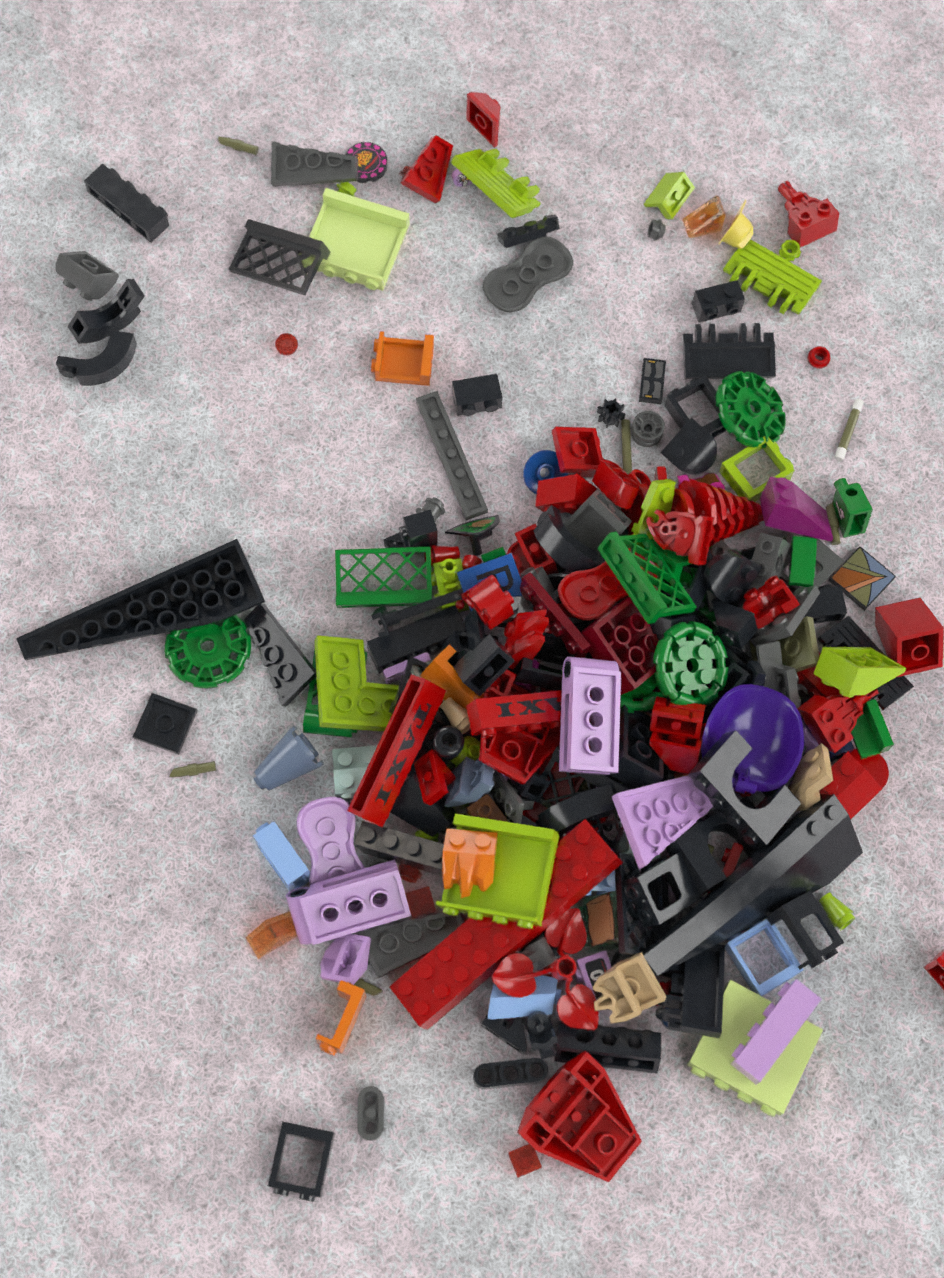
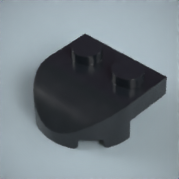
(692, 449)
(730, 576)

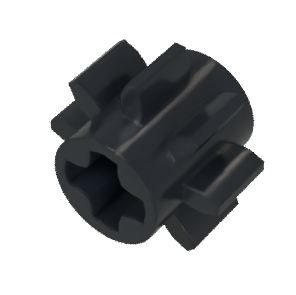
(611, 406)

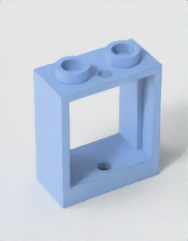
(281, 856)
(780, 945)

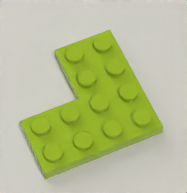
(343, 690)

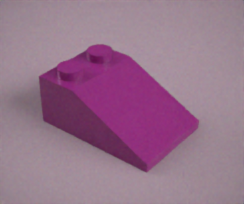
(793, 510)

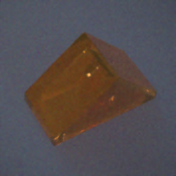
(705, 219)
(272, 934)

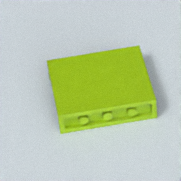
(520, 876)

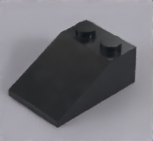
(637, 760)

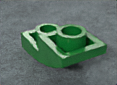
(802, 561)

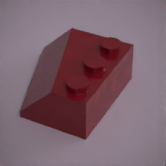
(624, 638)

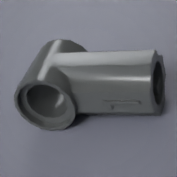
(539, 953)

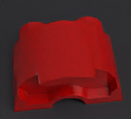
(490, 601)
(769, 601)

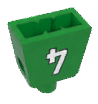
(851, 508)

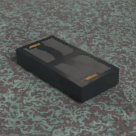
(652, 381)

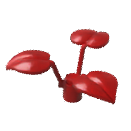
(516, 975)

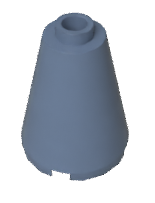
(287, 761)

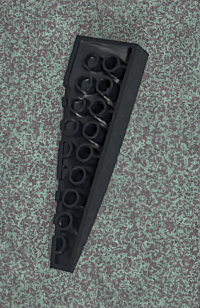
(796, 860)

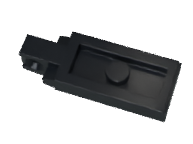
(529, 231)

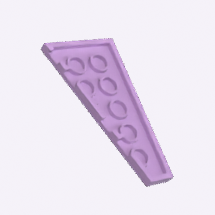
(659, 815)

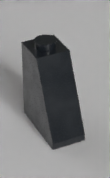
(412, 809)

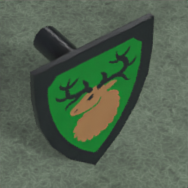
(476, 530)

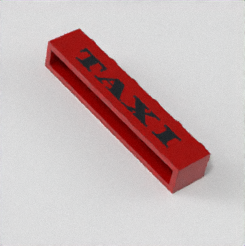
(515, 713)
(397, 750)

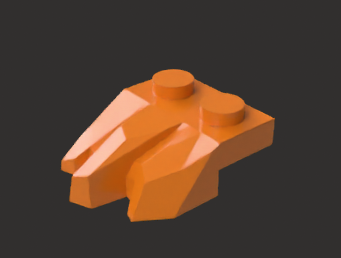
(468, 859)

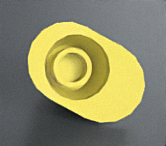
(739, 231)

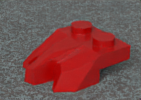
(525, 635)

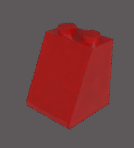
(910, 635)

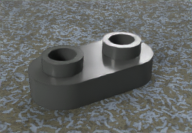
(370, 1113)

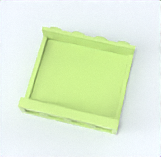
(360, 237)
(714, 1059)

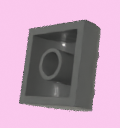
(86, 274)

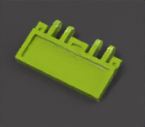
(486, 173)
(772, 275)

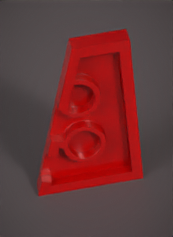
(430, 170)

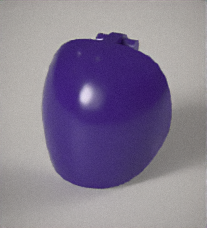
(768, 725)

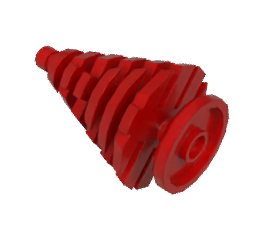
(730, 511)

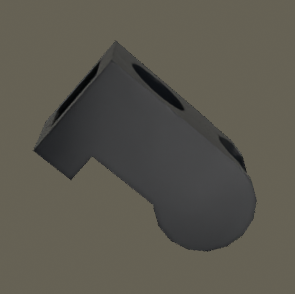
(533, 788)

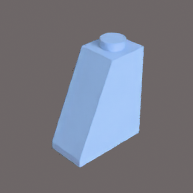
(540, 1000)

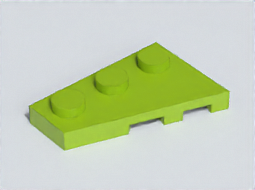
(657, 498)

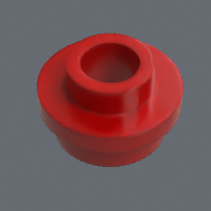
(823, 353)

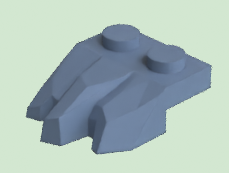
(471, 783)

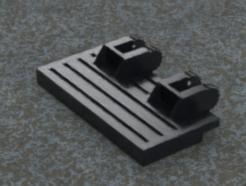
(728, 355)
(849, 634)
(699, 992)

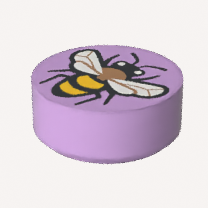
(460, 179)

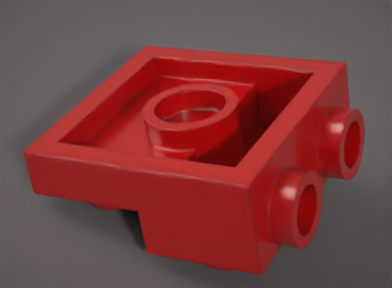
(577, 450)

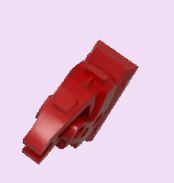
(685, 536)

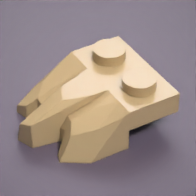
(811, 776)
(628, 989)

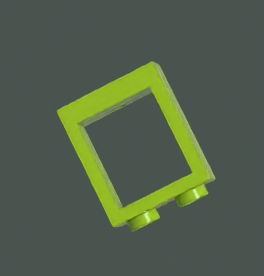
(737, 480)

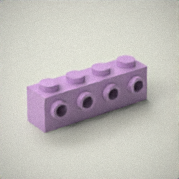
(775, 1031)

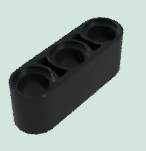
(522, 1067)

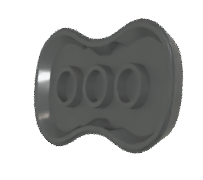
(515, 284)

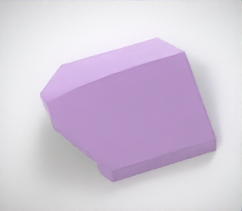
(346, 958)

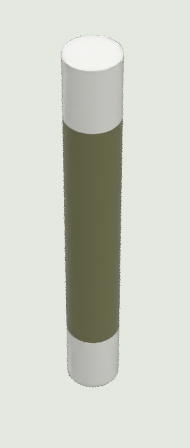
(848, 431)

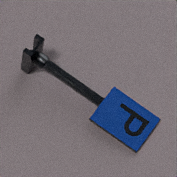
(502, 568)

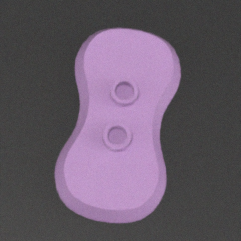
(328, 835)

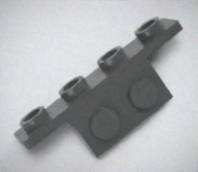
(778, 676)
(509, 798)

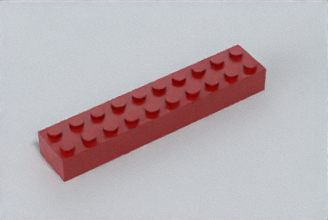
(479, 946)

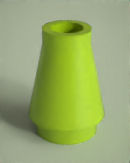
(837, 912)

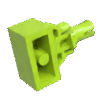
(446, 580)

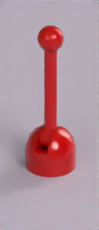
(468, 561)

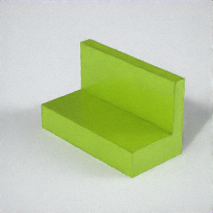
(670, 193)

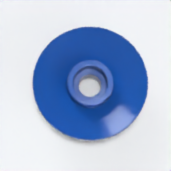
(533, 466)

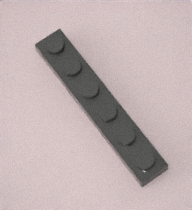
(451, 455)

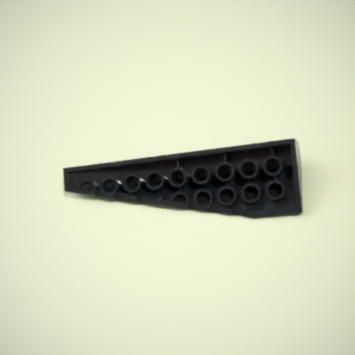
(180, 598)

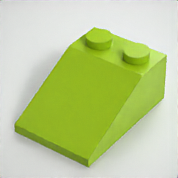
(855, 669)

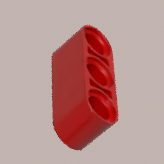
(615, 484)

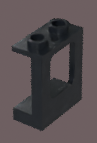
(679, 880)
(792, 914)

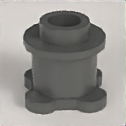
(435, 505)

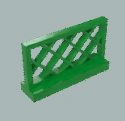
(638, 582)
(382, 598)

